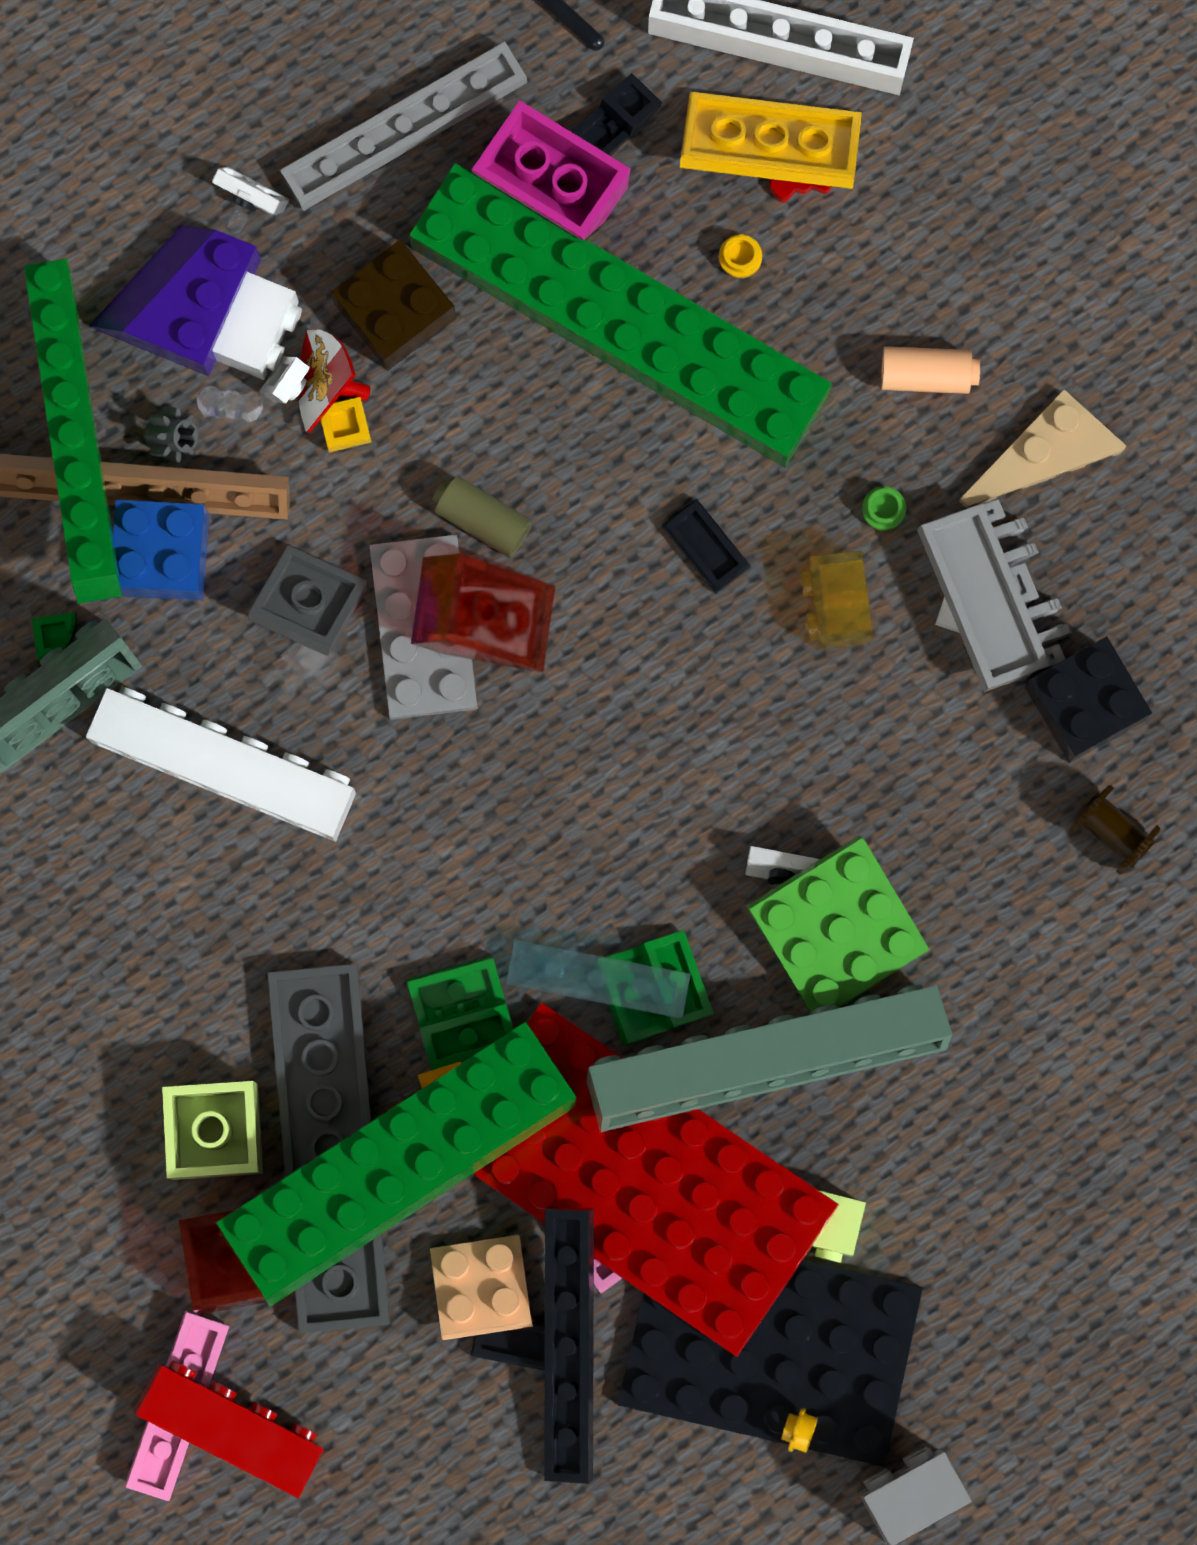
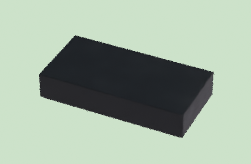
(706, 546)
(516, 1347)

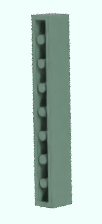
(768, 1057)

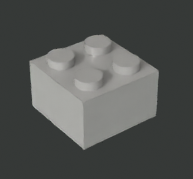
(913, 1495)

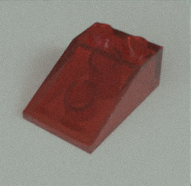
(482, 612)

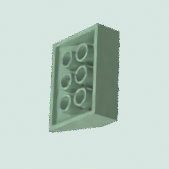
(61, 688)

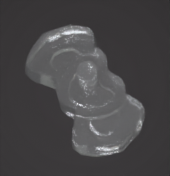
(229, 404)

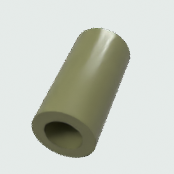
(481, 515)

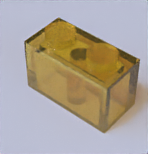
(838, 600)

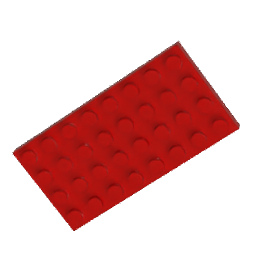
(673, 1198)

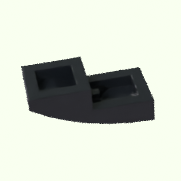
(619, 115)

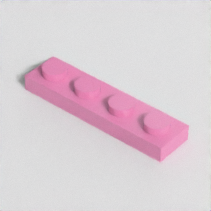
(160, 1452)

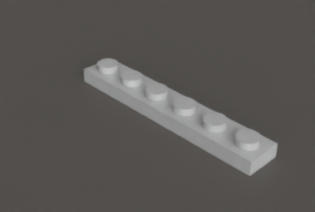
(404, 126)

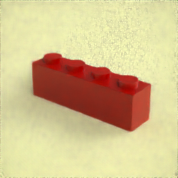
(229, 1429)

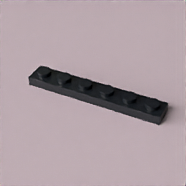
(569, 1344)

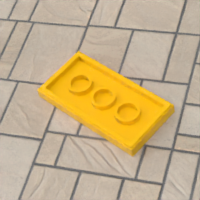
(771, 140)

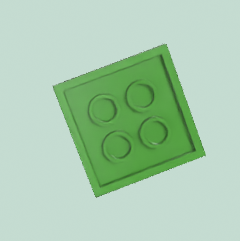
(838, 926)

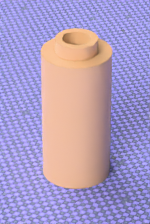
(929, 370)

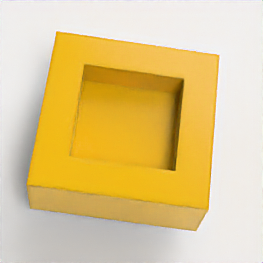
(345, 425)

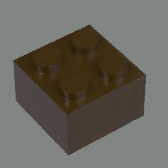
(394, 305)

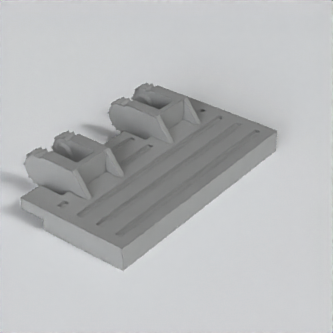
(990, 596)

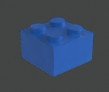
(161, 549)

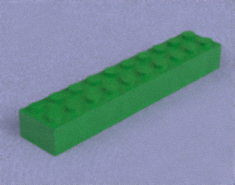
(620, 315)

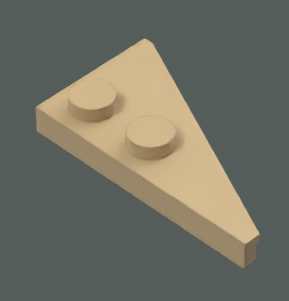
(1055, 443)

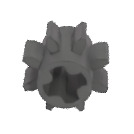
(171, 434)

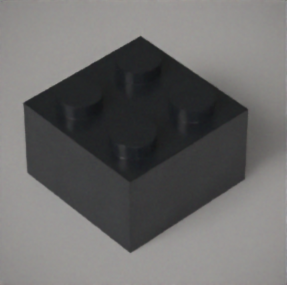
(1088, 699)

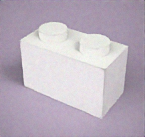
(257, 326)

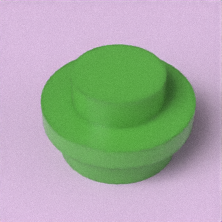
(884, 508)

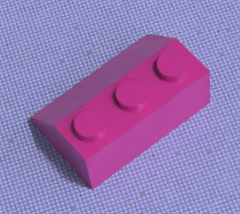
(553, 171)

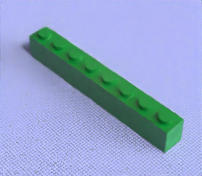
(72, 431)

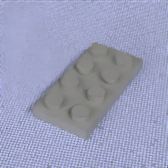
(415, 677)

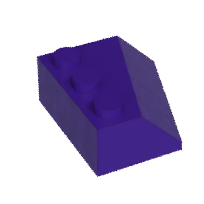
(181, 297)

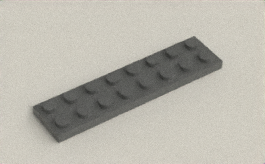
(321, 1104)

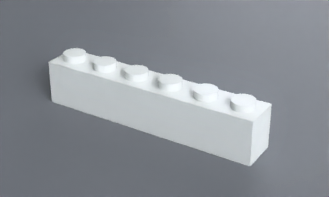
(787, 39)
(222, 764)

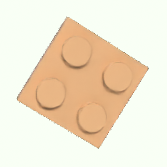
(481, 1287)

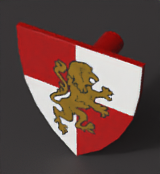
(328, 376)

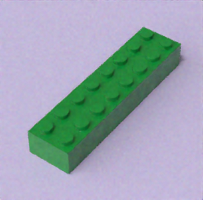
(397, 1164)

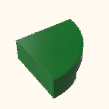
(53, 632)

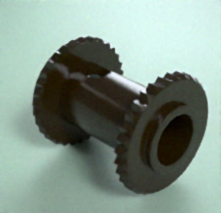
(1115, 829)

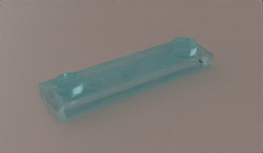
(598, 978)

